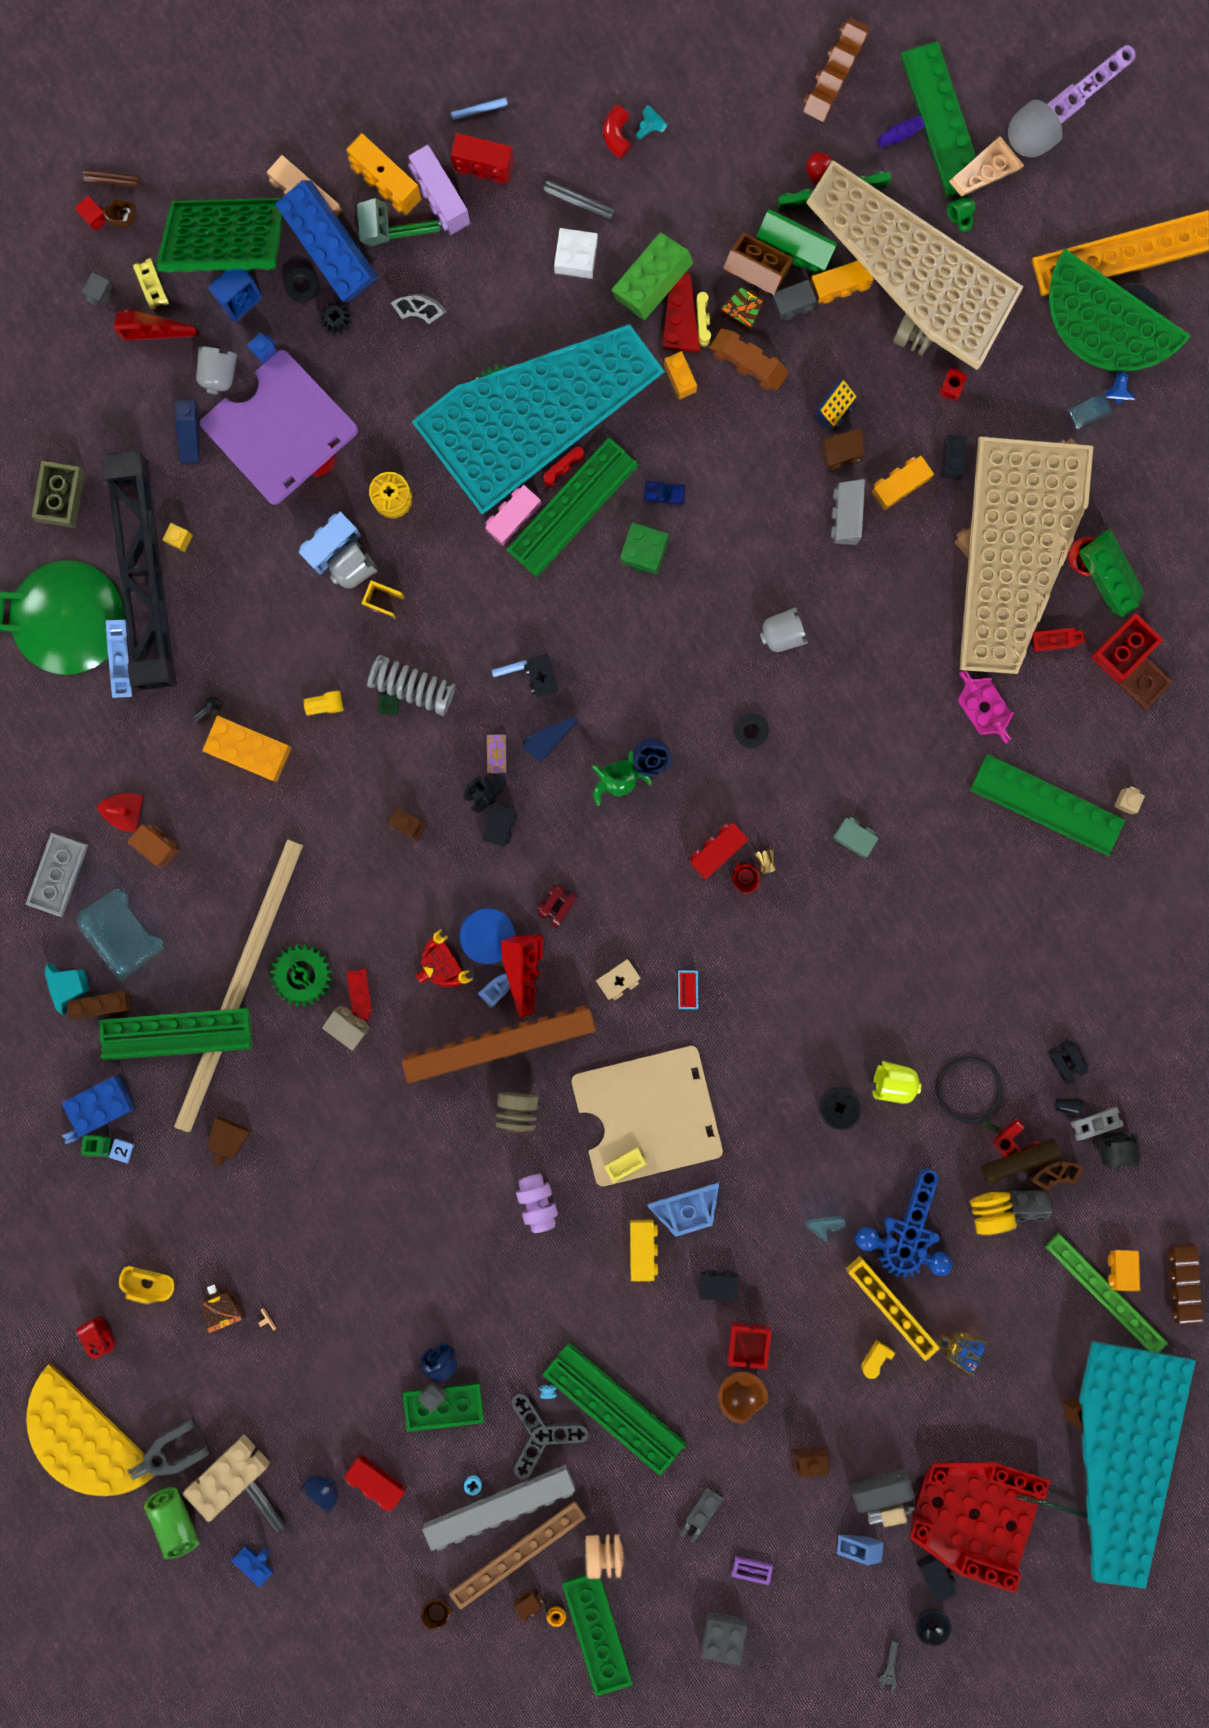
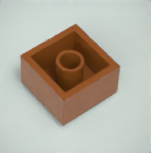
(153, 845)

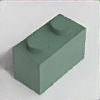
(373, 222)
(855, 837)

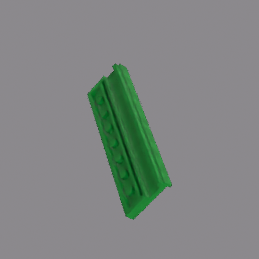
(939, 111)
(572, 507)
(1047, 805)
(175, 1034)
(614, 1408)

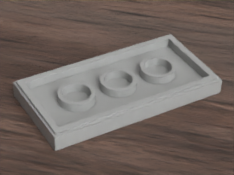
(56, 874)

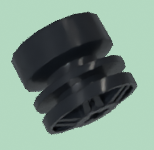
(850, 1113)

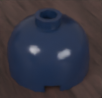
(651, 757)
(321, 1491)

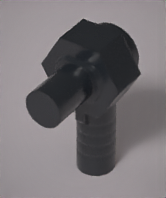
(212, 706)

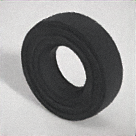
(307, 295)
(763, 730)

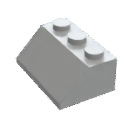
(848, 512)

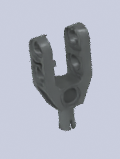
(167, 1467)

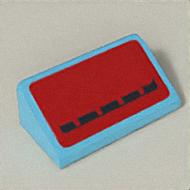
(688, 989)

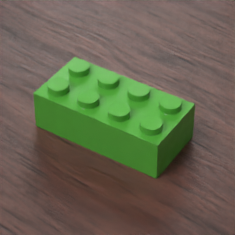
(652, 276)

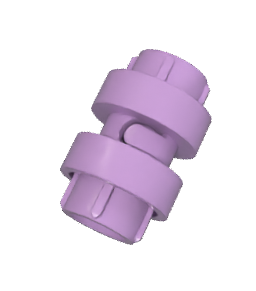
(539, 1211)

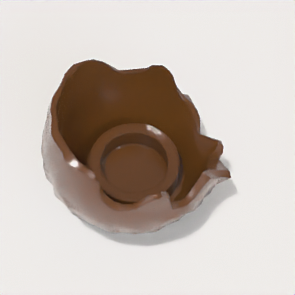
(120, 213)
(435, 1614)

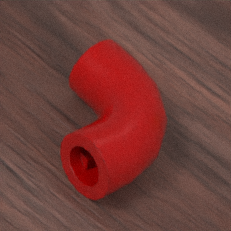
(612, 131)

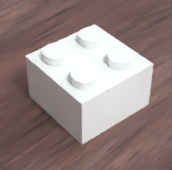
(576, 253)

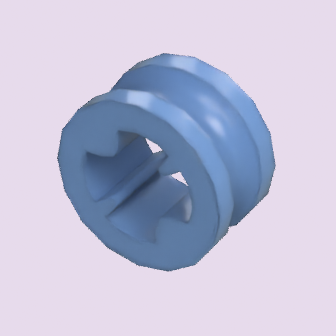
(71, 1136)

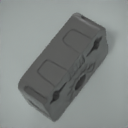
(882, 1491)

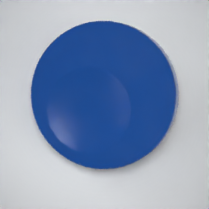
(483, 934)

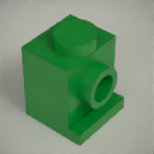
(96, 1146)

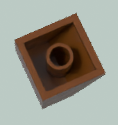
(842, 450)

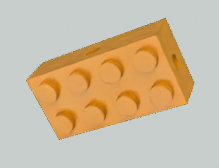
(383, 174)
(247, 748)

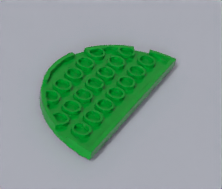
(1107, 322)

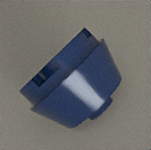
(439, 1363)

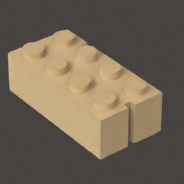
(226, 1478)

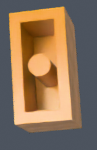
(680, 375)
(1124, 1270)

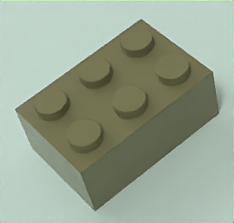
(58, 494)

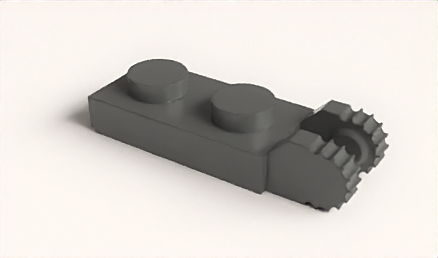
(701, 1513)

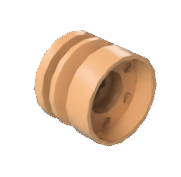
(603, 1556)

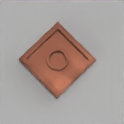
(1145, 684)

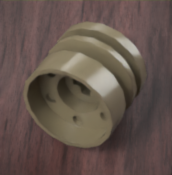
(911, 332)
(517, 1110)

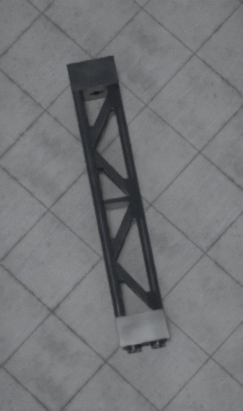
(131, 470)

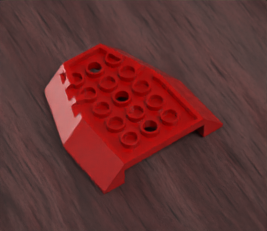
(979, 1545)

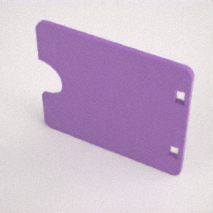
(281, 429)

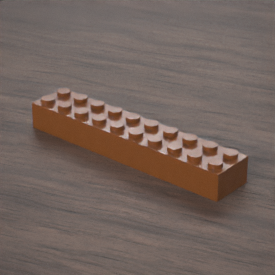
(498, 1045)

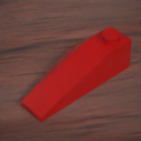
(139, 325)
(520, 962)

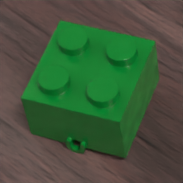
(644, 548)

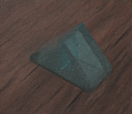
(1090, 410)

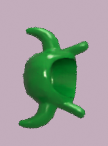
(617, 778)

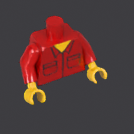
(441, 964)

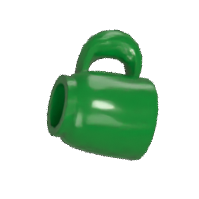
(960, 210)

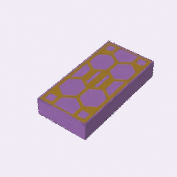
(496, 754)

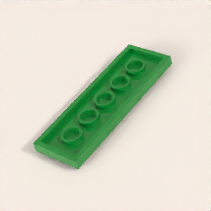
(597, 1634)

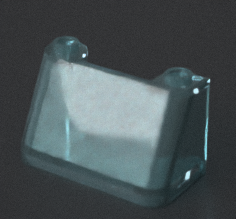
(118, 935)

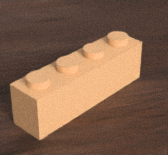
(287, 176)

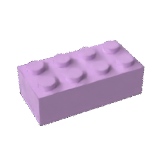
(438, 189)

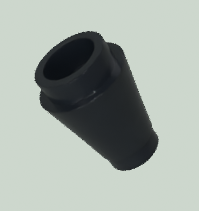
(1070, 1106)

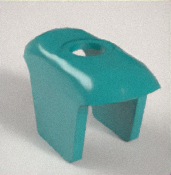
(65, 986)

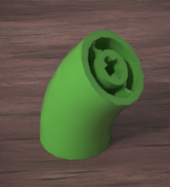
(171, 1523)

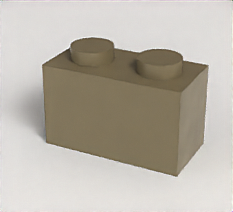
(346, 1027)

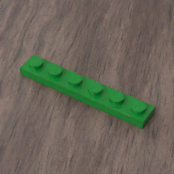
(789, 201)

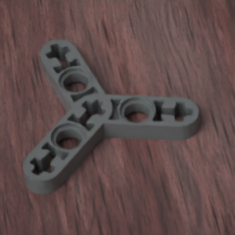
(535, 1441)

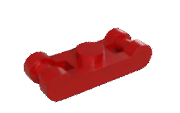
(563, 466)

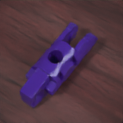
(901, 131)

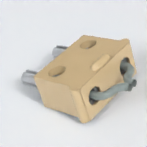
(890, 1515)

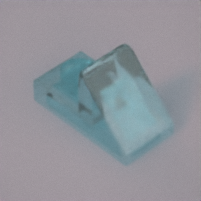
(819, 1226)

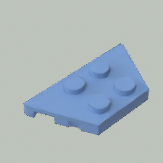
(687, 1210)

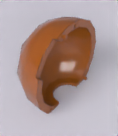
(742, 1396)

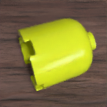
(896, 1083)

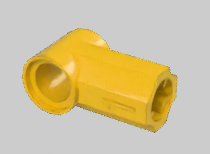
(330, 702)

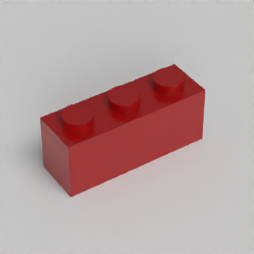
(375, 1483)

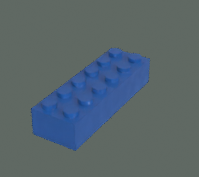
(326, 240)

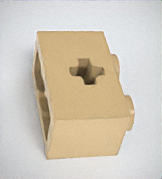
(607, 981)

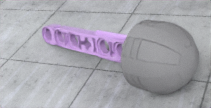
(1039, 128)

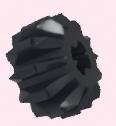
(331, 313)

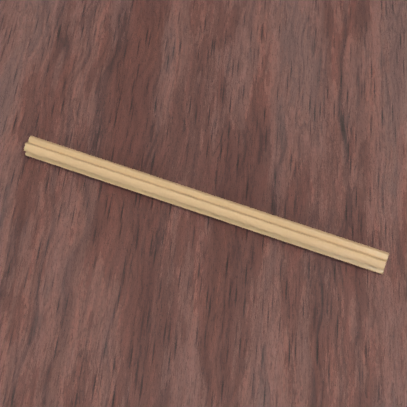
(241, 978)

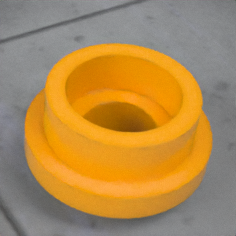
(553, 1621)

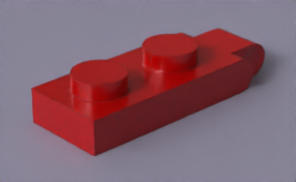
(1057, 639)
(359, 993)

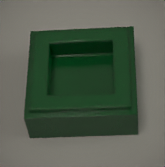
(388, 704)

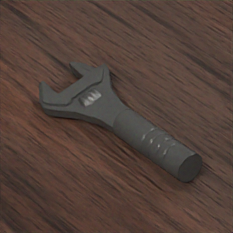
(888, 1676)

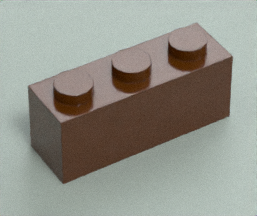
(99, 1005)

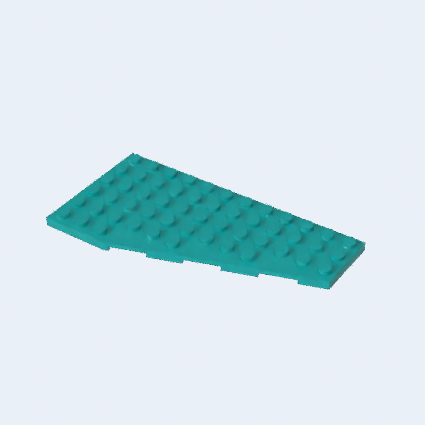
(526, 415)
(1130, 1440)

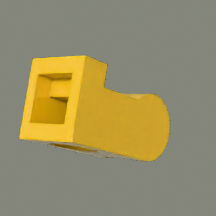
(875, 1358)

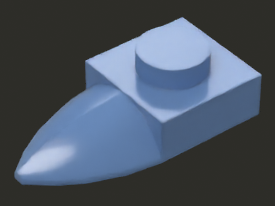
(495, 990)

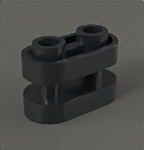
(1078, 1064)

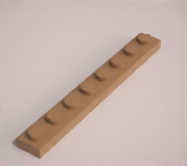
(517, 1555)

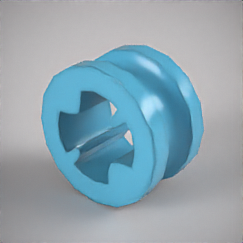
(548, 1391)
(468, 1481)

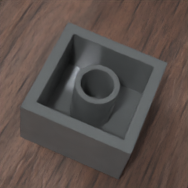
(723, 1638)

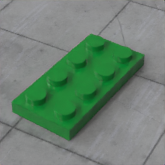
(459, 1408)

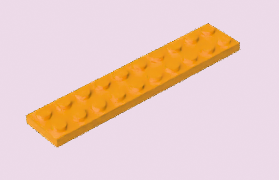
(1134, 249)

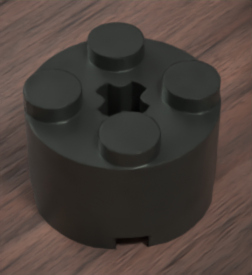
(1119, 1150)

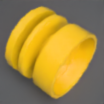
(400, 499)
(992, 1208)

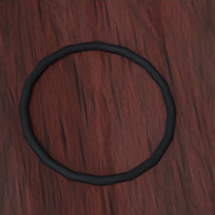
(998, 1082)

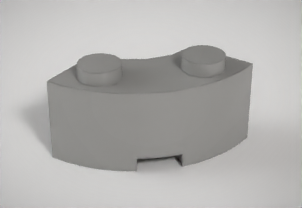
(419, 306)

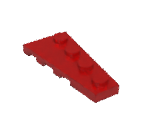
(680, 322)

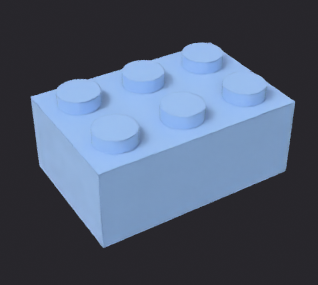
(328, 542)

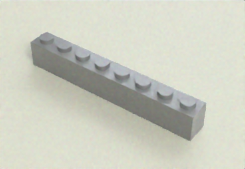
(498, 1508)

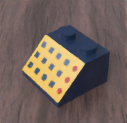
(835, 405)

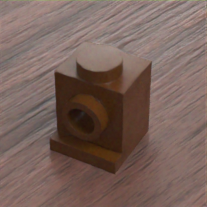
(528, 1604)

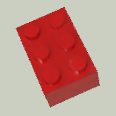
(482, 158)
(1126, 648)
(717, 850)

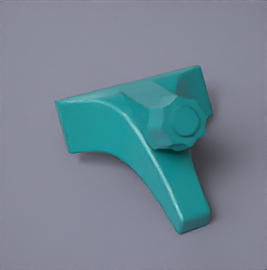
(651, 122)

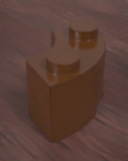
(1055, 1172)

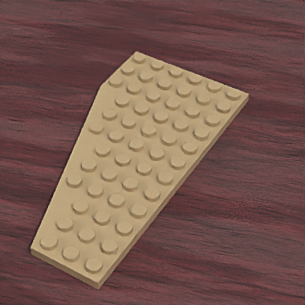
(930, 276)
(1020, 535)

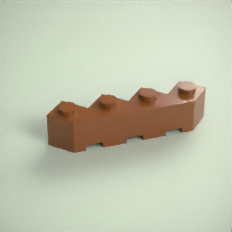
(840, 63)

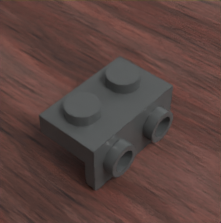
(1031, 1205)

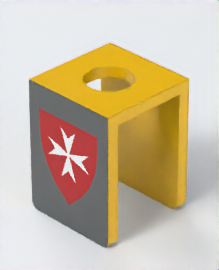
(368, 595)

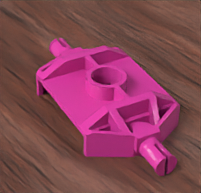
(998, 715)

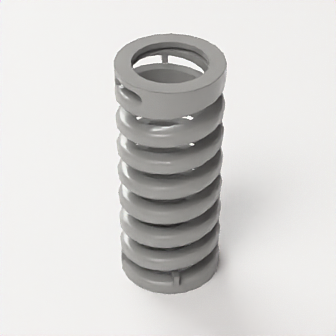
(377, 677)

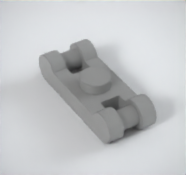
(1097, 1123)

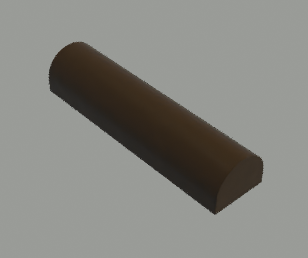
(1020, 1161)

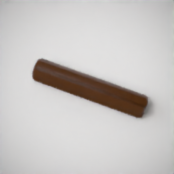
(111, 178)

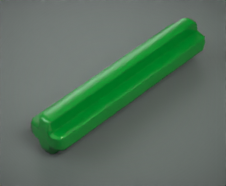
(414, 229)

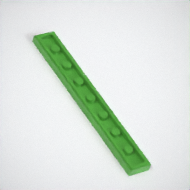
(1102, 1292)

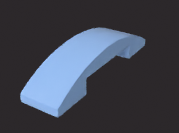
(118, 658)

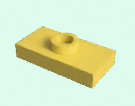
(625, 1165)

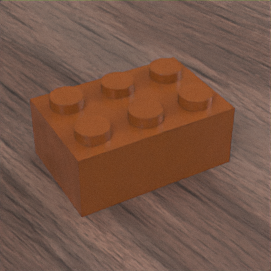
(758, 263)

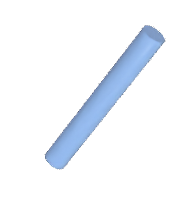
(479, 108)
(509, 668)

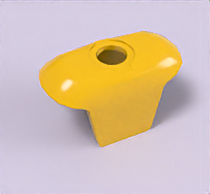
(131, 1283)

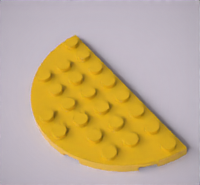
(78, 1440)

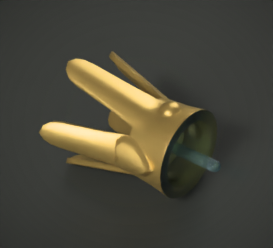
(766, 862)

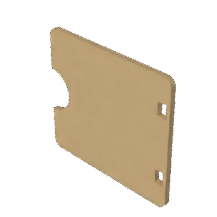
(650, 1107)

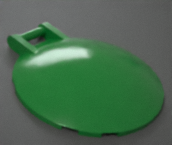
(63, 616)

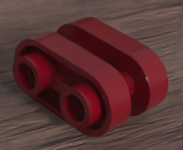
(546, 907)

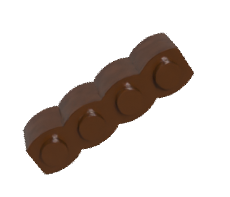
(1186, 1284)

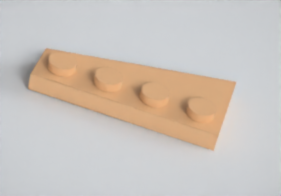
(987, 167)

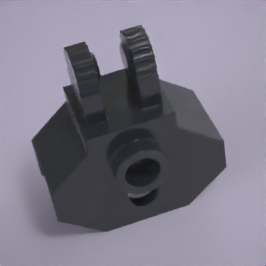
(483, 791)

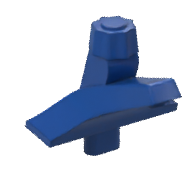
(1119, 390)

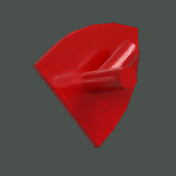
(122, 811)

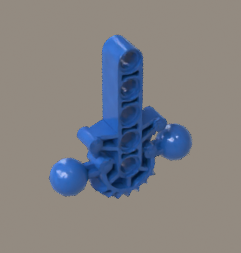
(868, 1238)

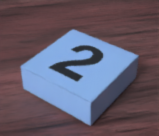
(121, 1150)

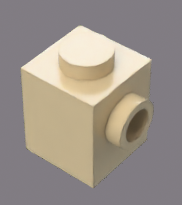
(1129, 800)

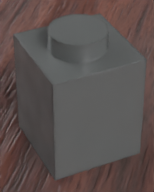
(97, 290)
(432, 1396)

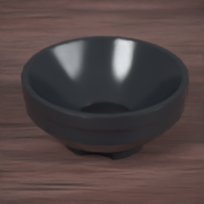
(933, 1636)

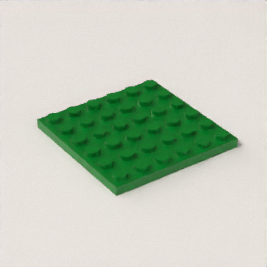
(221, 235)

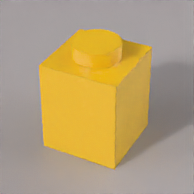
(177, 537)

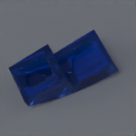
(664, 493)

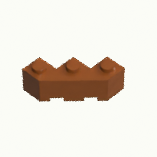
(749, 359)

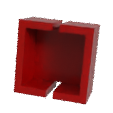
(749, 1344)

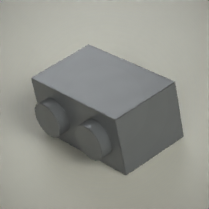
(794, 300)

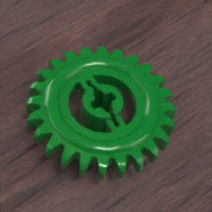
(289, 960)

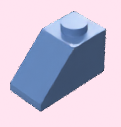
(860, 1549)

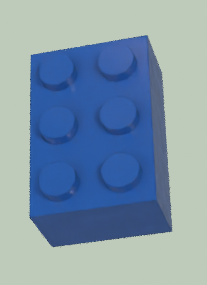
(235, 292)
(98, 1105)

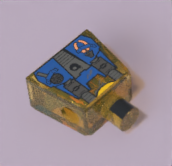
(964, 1350)

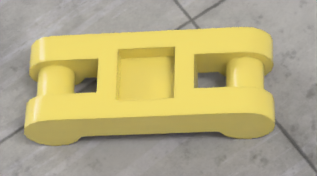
(150, 284)
(703, 319)

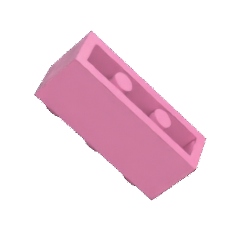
(512, 514)

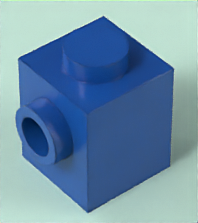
(262, 347)

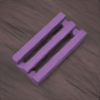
(736, 1565)

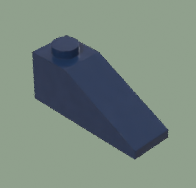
(187, 431)
(546, 740)

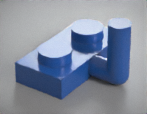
(253, 1564)

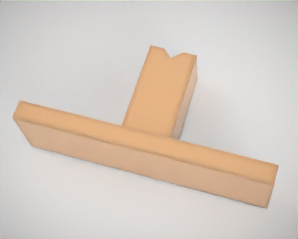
(267, 1320)

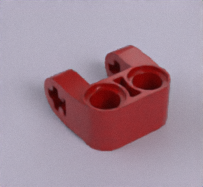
(1009, 1133)
(94, 1332)

